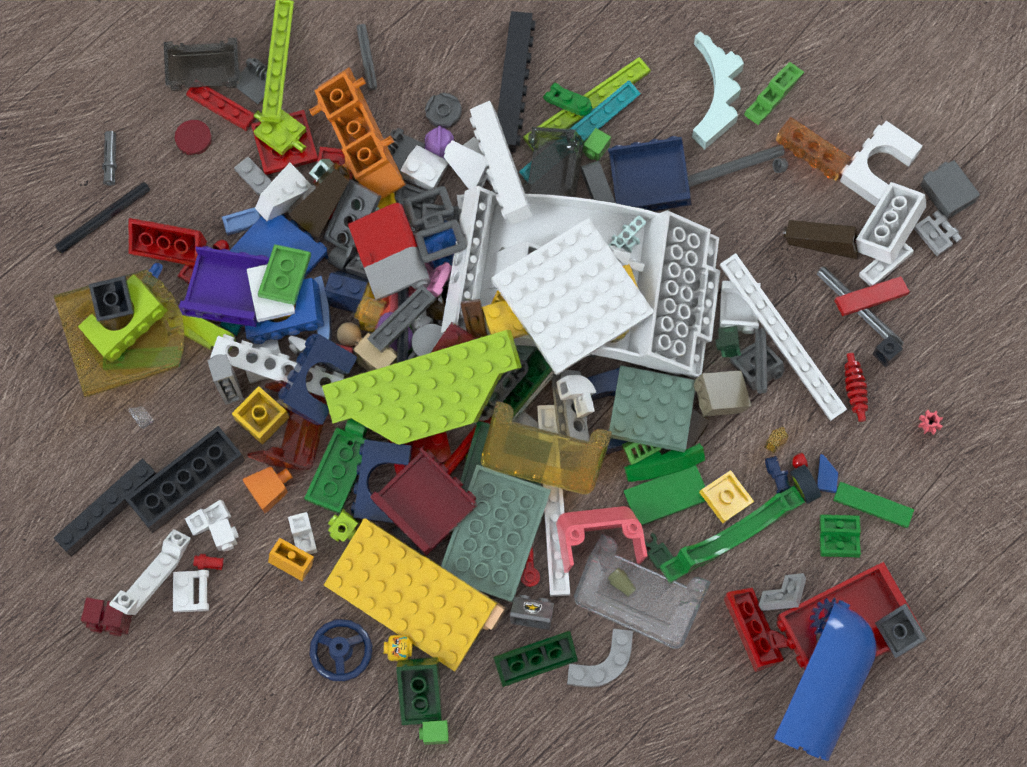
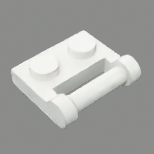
(184, 591)

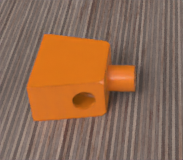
(267, 487)

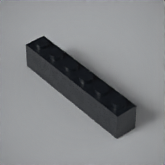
(103, 509)

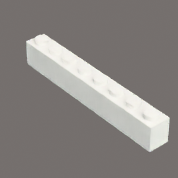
(501, 163)

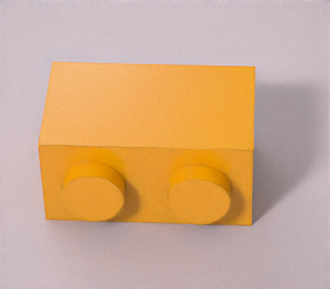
(290, 559)

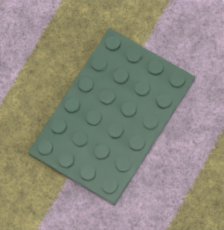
(497, 536)

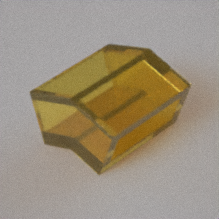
(777, 438)

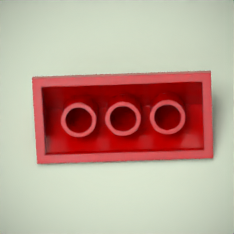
(164, 241)
(752, 628)

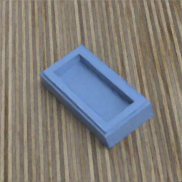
(240, 221)

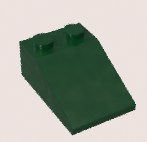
(419, 690)

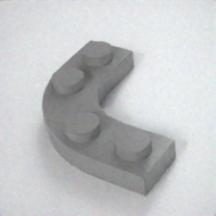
(609, 669)

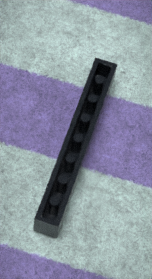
(514, 76)

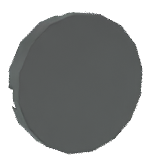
(443, 110)

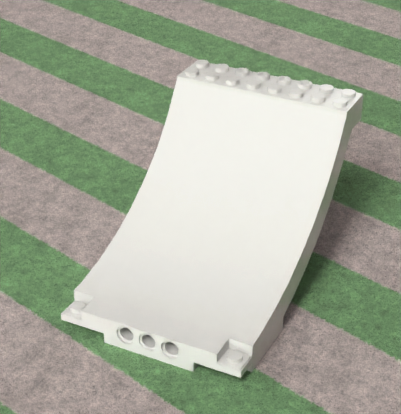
(675, 281)

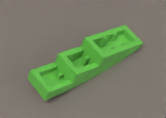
(774, 93)

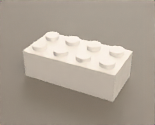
(891, 223)

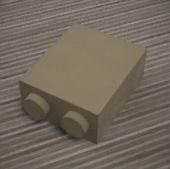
(722, 393)

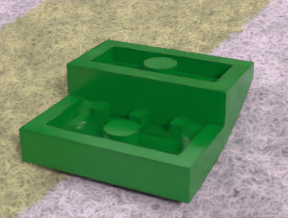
(840, 536)

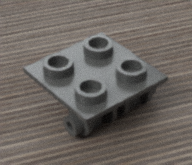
(253, 80)
(402, 146)

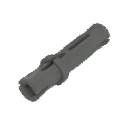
(109, 165)

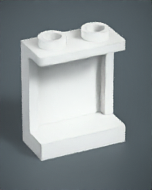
(735, 310)

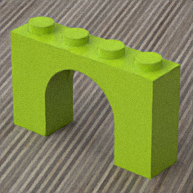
(146, 312)

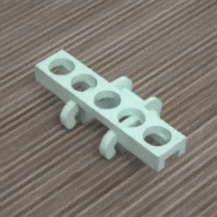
(618, 243)

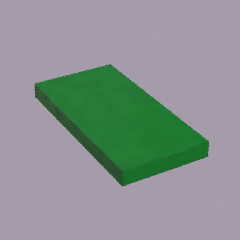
(665, 495)

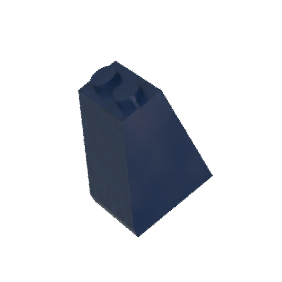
(345, 290)

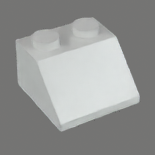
(423, 168)

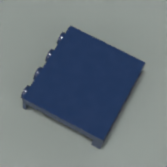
(650, 174)

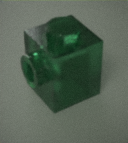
(728, 341)

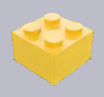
(260, 415)

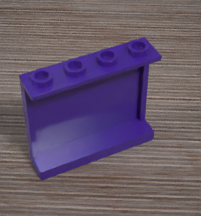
(222, 287)

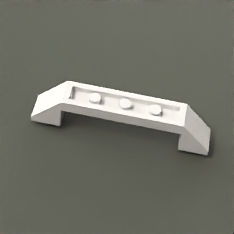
(156, 573)

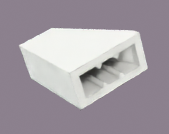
(467, 164)

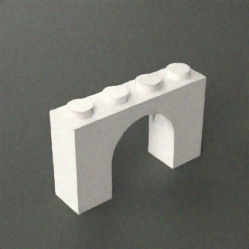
(885, 140)

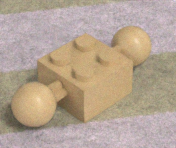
(367, 355)

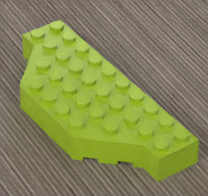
(427, 391)

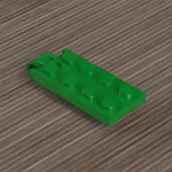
(338, 468)

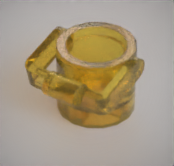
(369, 312)

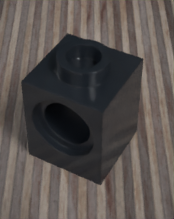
(887, 351)

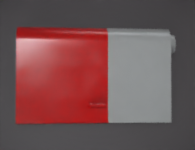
(389, 251)

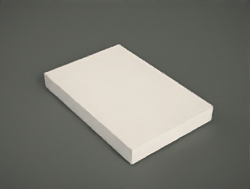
(265, 308)

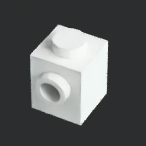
(224, 535)

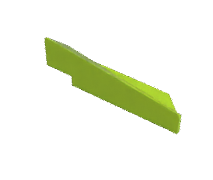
(203, 331)

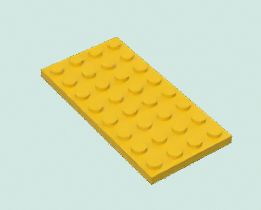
(410, 594)

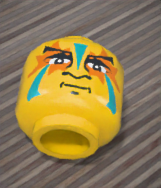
(398, 648)

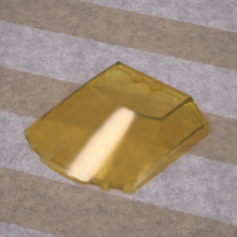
(150, 355)

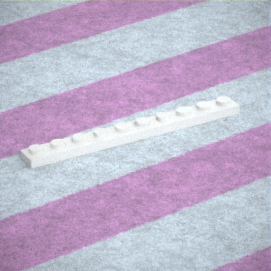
(783, 337)
(555, 507)

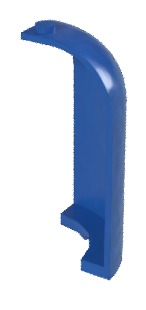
(829, 684)

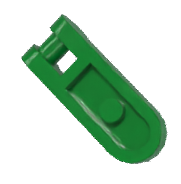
(568, 100)

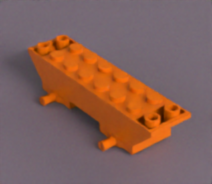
(358, 133)

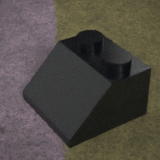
(111, 299)

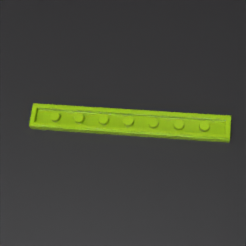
(277, 61)
(564, 119)

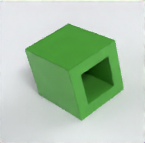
(596, 144)
(434, 732)

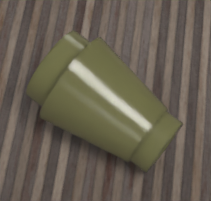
(621, 581)

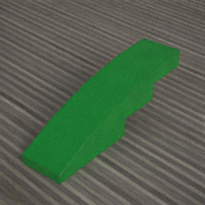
(666, 464)

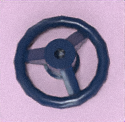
(341, 650)

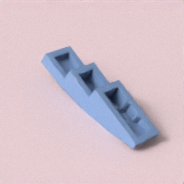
(325, 330)

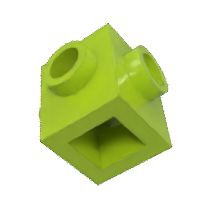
(346, 520)

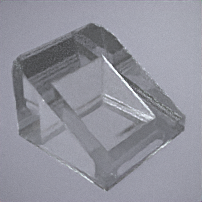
(141, 416)

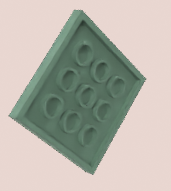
(652, 408)

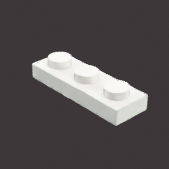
(878, 270)

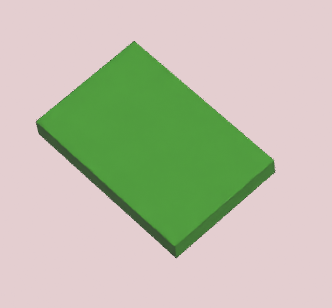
(284, 274)

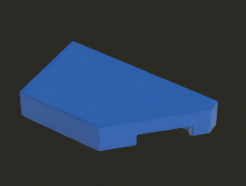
(827, 476)

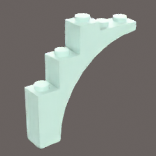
(723, 69)

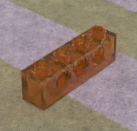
(809, 139)

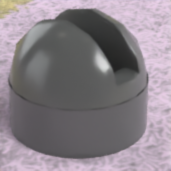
(780, 162)

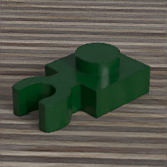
(658, 553)

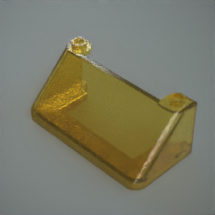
(543, 454)

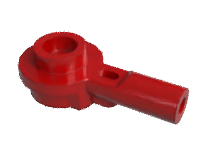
(530, 575)

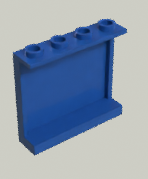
(279, 231)

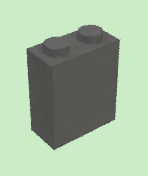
(949, 189)

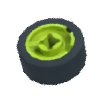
(805, 484)

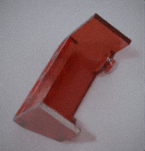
(299, 440)

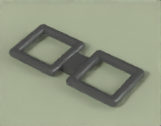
(434, 224)

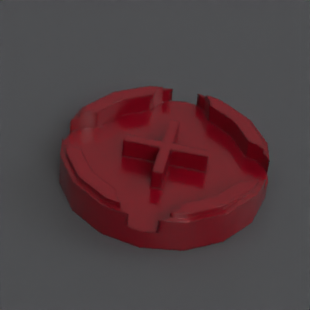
(193, 137)

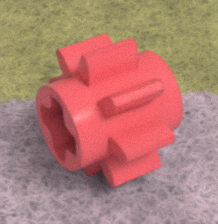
(925, 422)

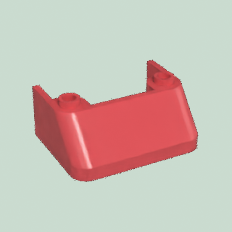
(574, 524)

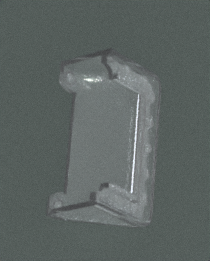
(655, 607)

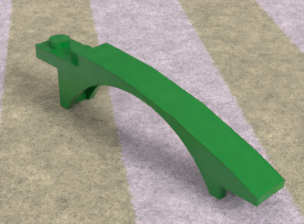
(702, 553)

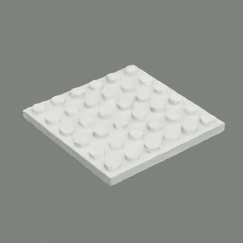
(572, 296)

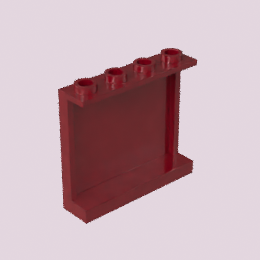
(425, 501)

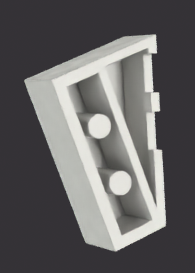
(282, 193)

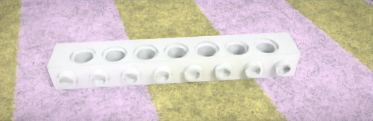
(224, 343)

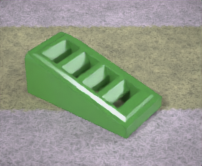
(640, 455)

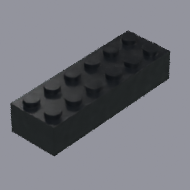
(185, 479)

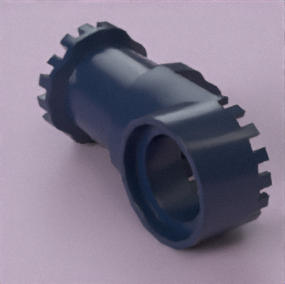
(781, 477)

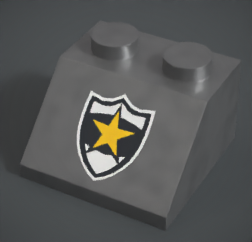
(531, 612)

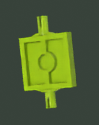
(281, 135)

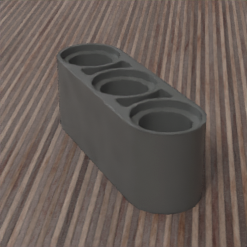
(596, 182)

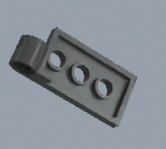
(369, 200)

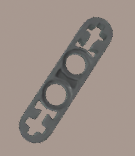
(503, 392)

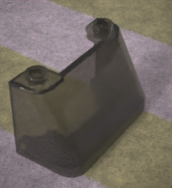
(202, 65)
(554, 162)

